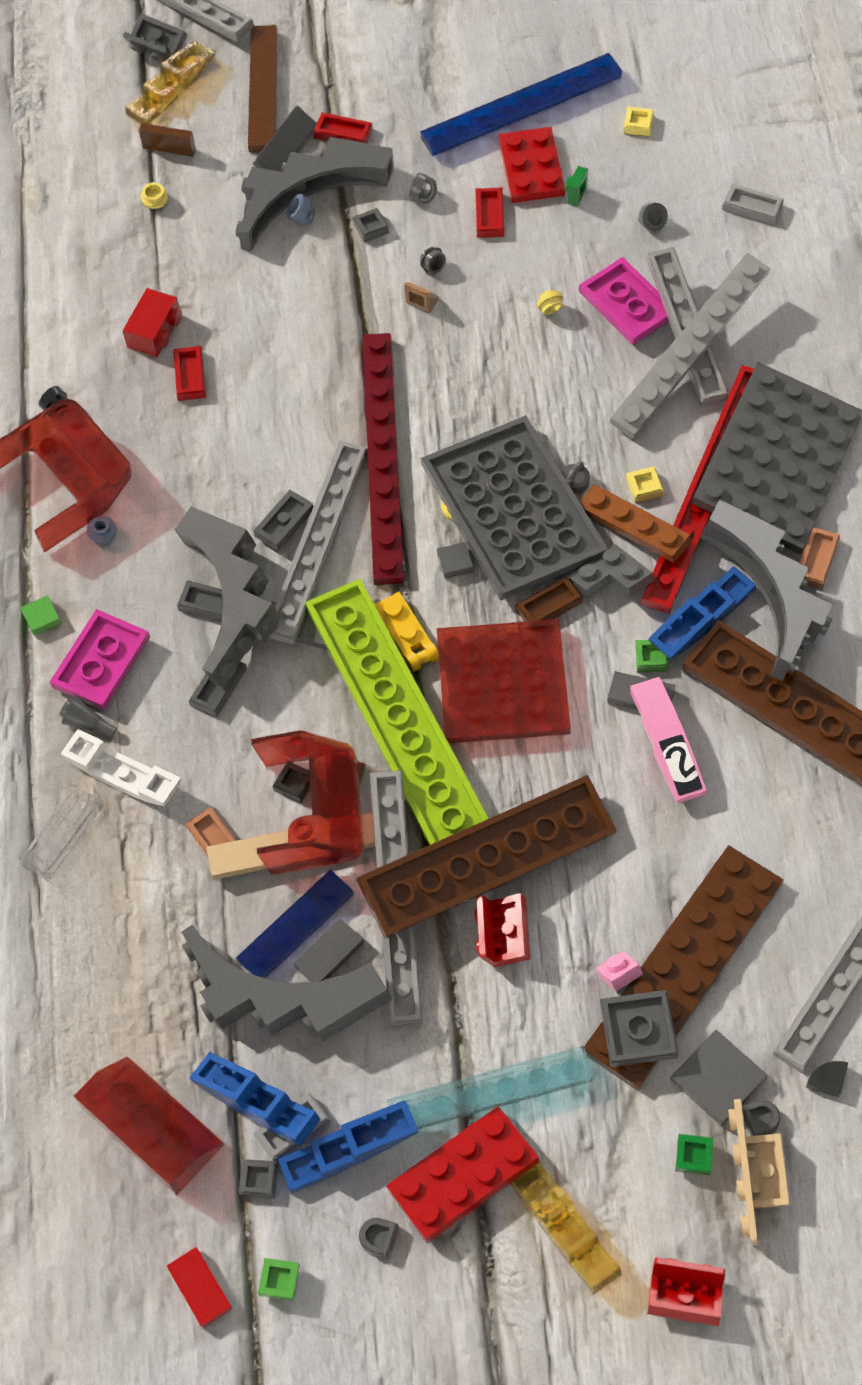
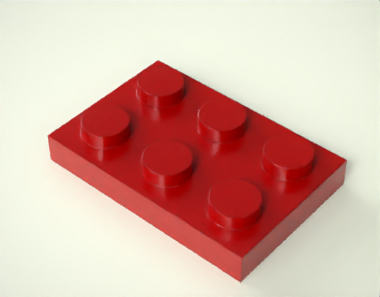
(531, 164)

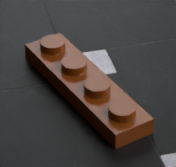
(635, 523)

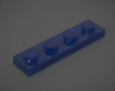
(295, 925)

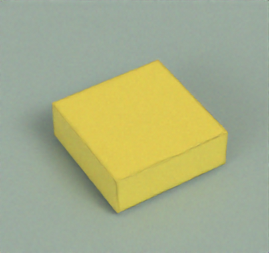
(638, 121)
(644, 484)

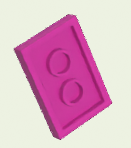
(625, 300)
(100, 659)

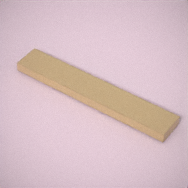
(241, 855)

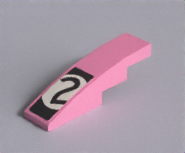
(668, 740)

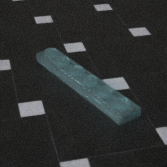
(498, 1087)

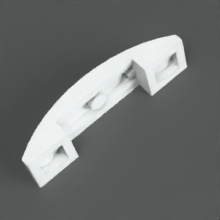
(119, 771)

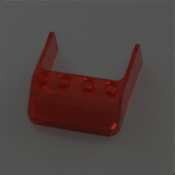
(78, 457)

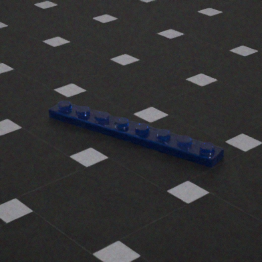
(520, 104)

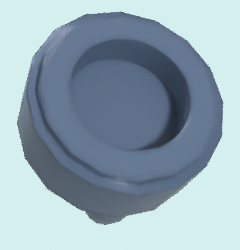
(301, 210)

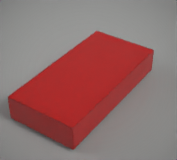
(342, 128)
(489, 212)
(189, 373)
(199, 1287)

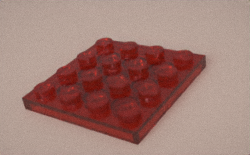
(503, 681)

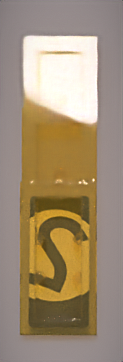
(174, 79)
(566, 1228)

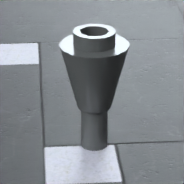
(79, 715)

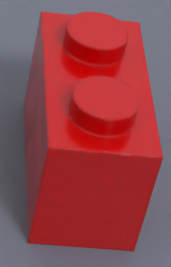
(152, 322)

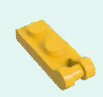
(406, 631)

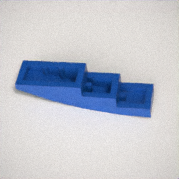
(700, 614)
(255, 1099)
(348, 1147)

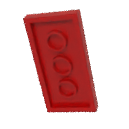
(462, 1174)

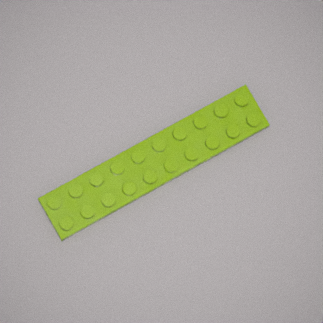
(395, 711)

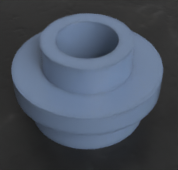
(101, 536)

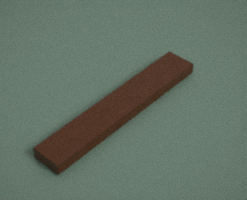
(262, 86)

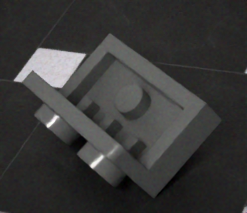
(155, 37)

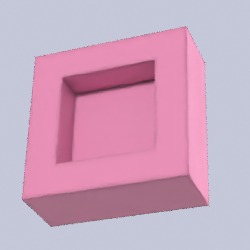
(619, 971)

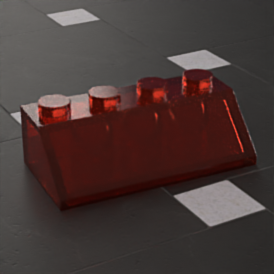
(148, 1123)

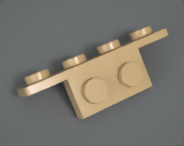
(762, 1170)

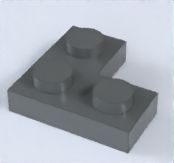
(612, 567)

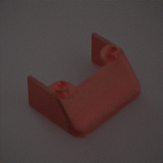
(335, 827)

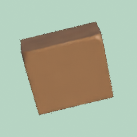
(420, 297)

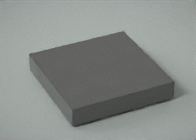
(638, 1028)
(718, 1076)

